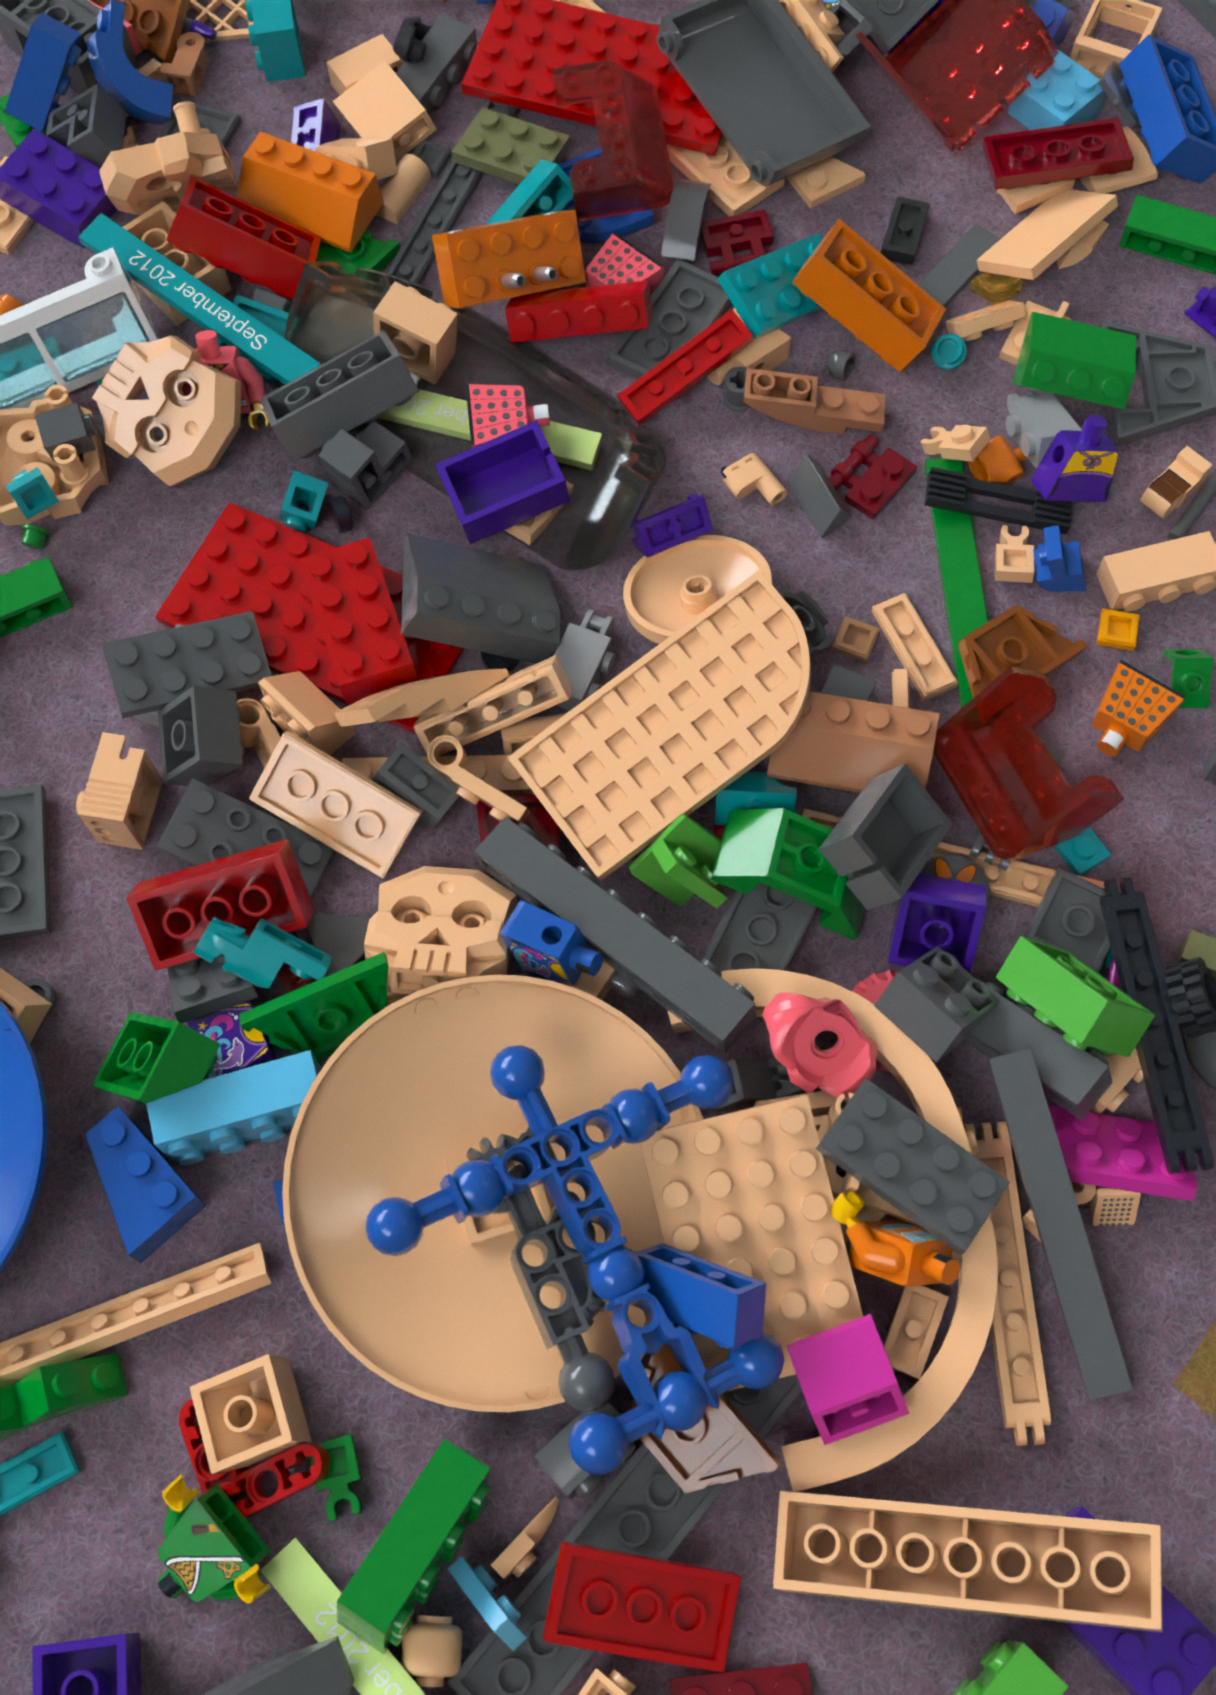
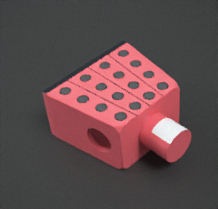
(623, 263)
(498, 410)

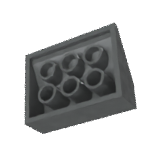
(478, 600)

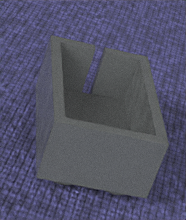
(886, 837)

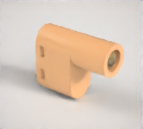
(752, 474)

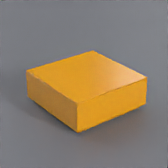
(1118, 629)

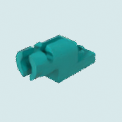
(262, 954)

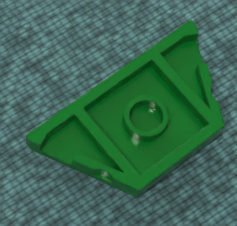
(325, 1011)

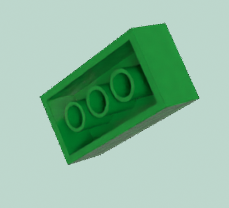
(412, 1547)

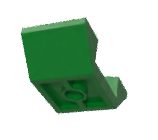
(783, 853)

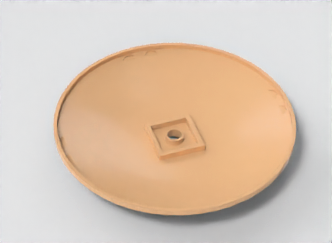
(398, 1117)

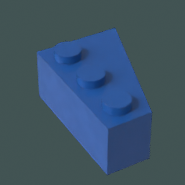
(141, 1185)

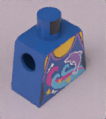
(549, 945)

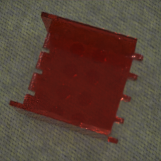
(966, 63)

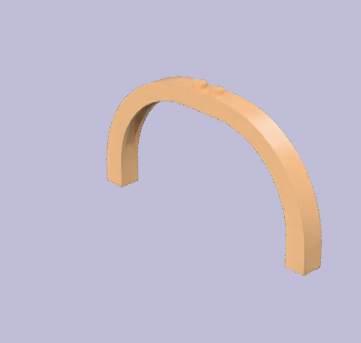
(810, 1461)

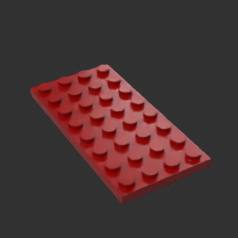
(536, 36)
(255, 567)

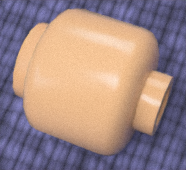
(432, 1650)

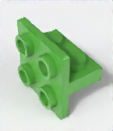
(682, 863)

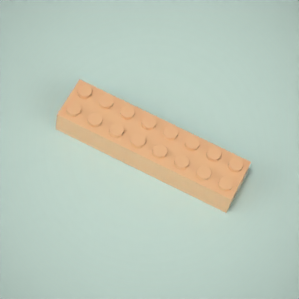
(971, 1560)

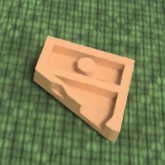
(825, 180)

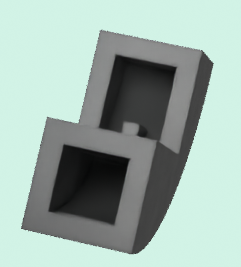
(684, 219)
(758, 1082)

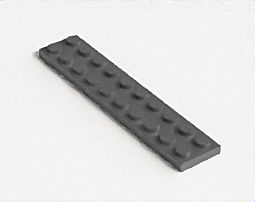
(635, 1514)

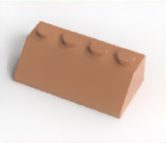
(852, 740)

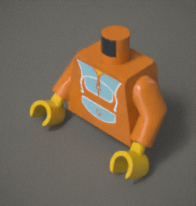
(894, 1247)

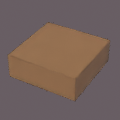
(855, 639)

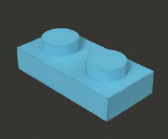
(498, 1613)

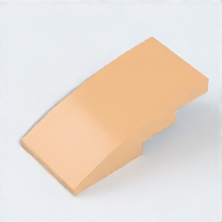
(420, 697)

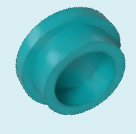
(949, 351)

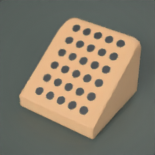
(1114, 1207)

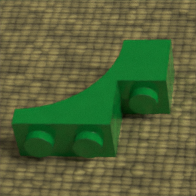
(59, 1391)

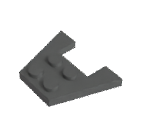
(1175, 382)

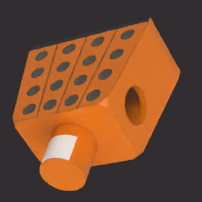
(1133, 709)

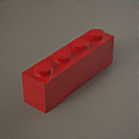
(579, 311)

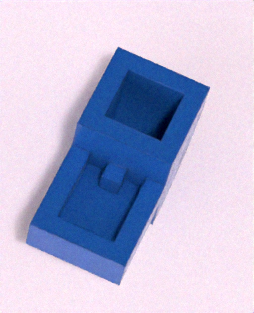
(1058, 564)

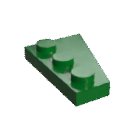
(367, 254)

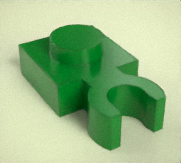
(343, 1471)

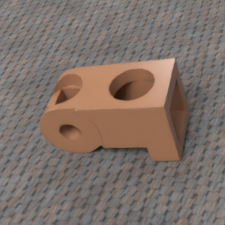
(187, 66)

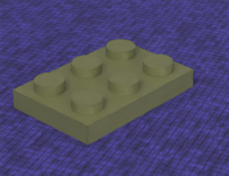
(508, 146)

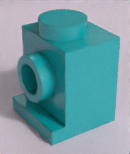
(305, 491)

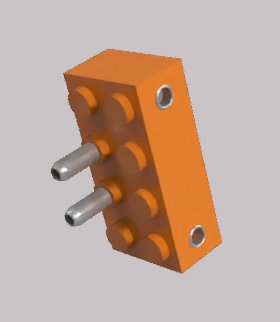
(509, 258)

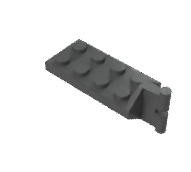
(881, 21)

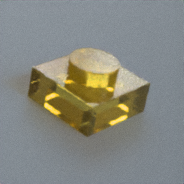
(996, 287)

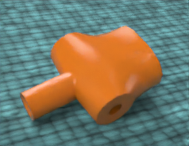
(998, 462)

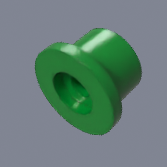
(34, 536)

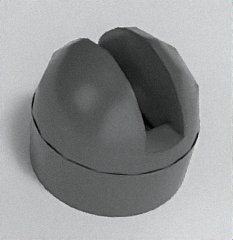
(838, 361)

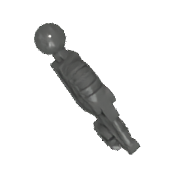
(585, 1378)

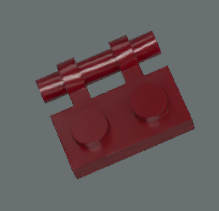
(736, 234)
(879, 484)

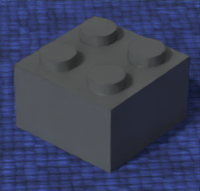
(200, 736)

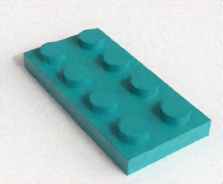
(765, 291)

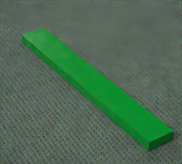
(958, 576)

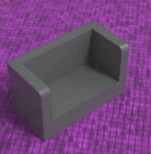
(418, 784)

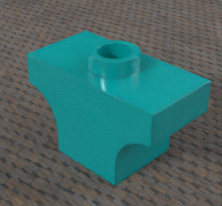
(753, 791)

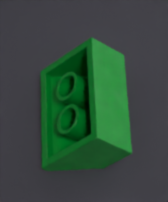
(1077, 360)
(155, 1059)

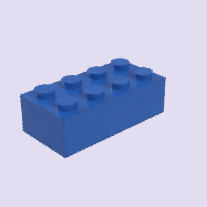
(1172, 108)

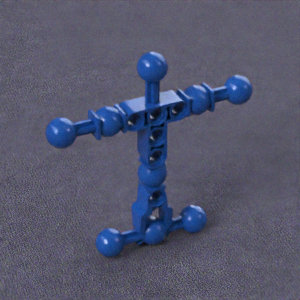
(614, 1271)

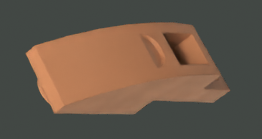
(813, 407)

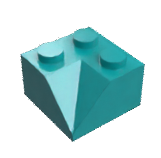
(277, 38)

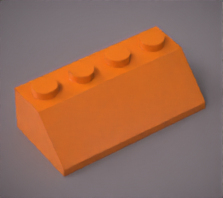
(310, 190)
(869, 296)

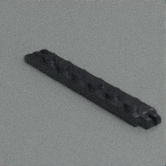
(1161, 1046)

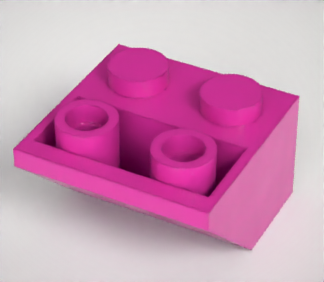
(847, 1379)

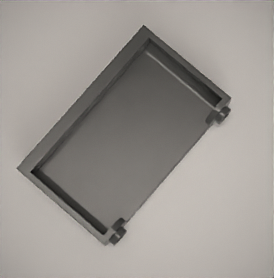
(761, 84)

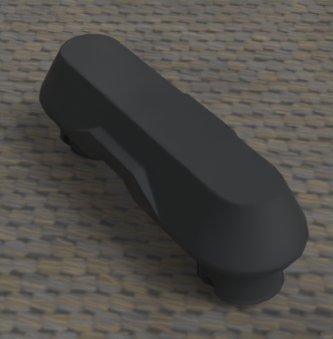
(408, 40)

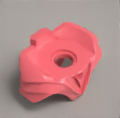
(794, 1024)

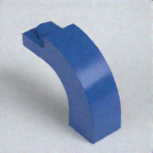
(136, 93)

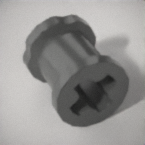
(735, 385)

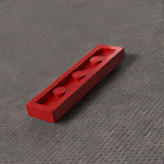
(685, 367)

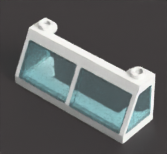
(71, 333)

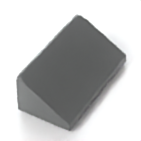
(818, 497)

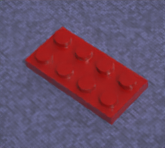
(641, 1607)

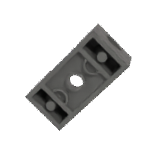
(80, 15)

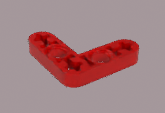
(240, 1481)

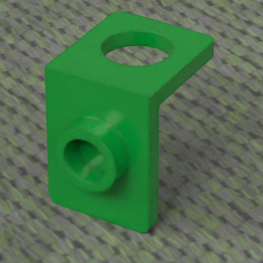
(1191, 675)

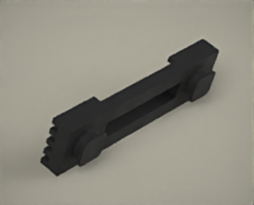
(947, 488)

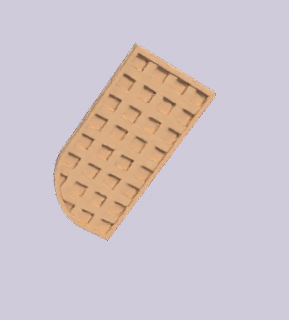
(673, 726)

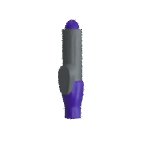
(198, 27)

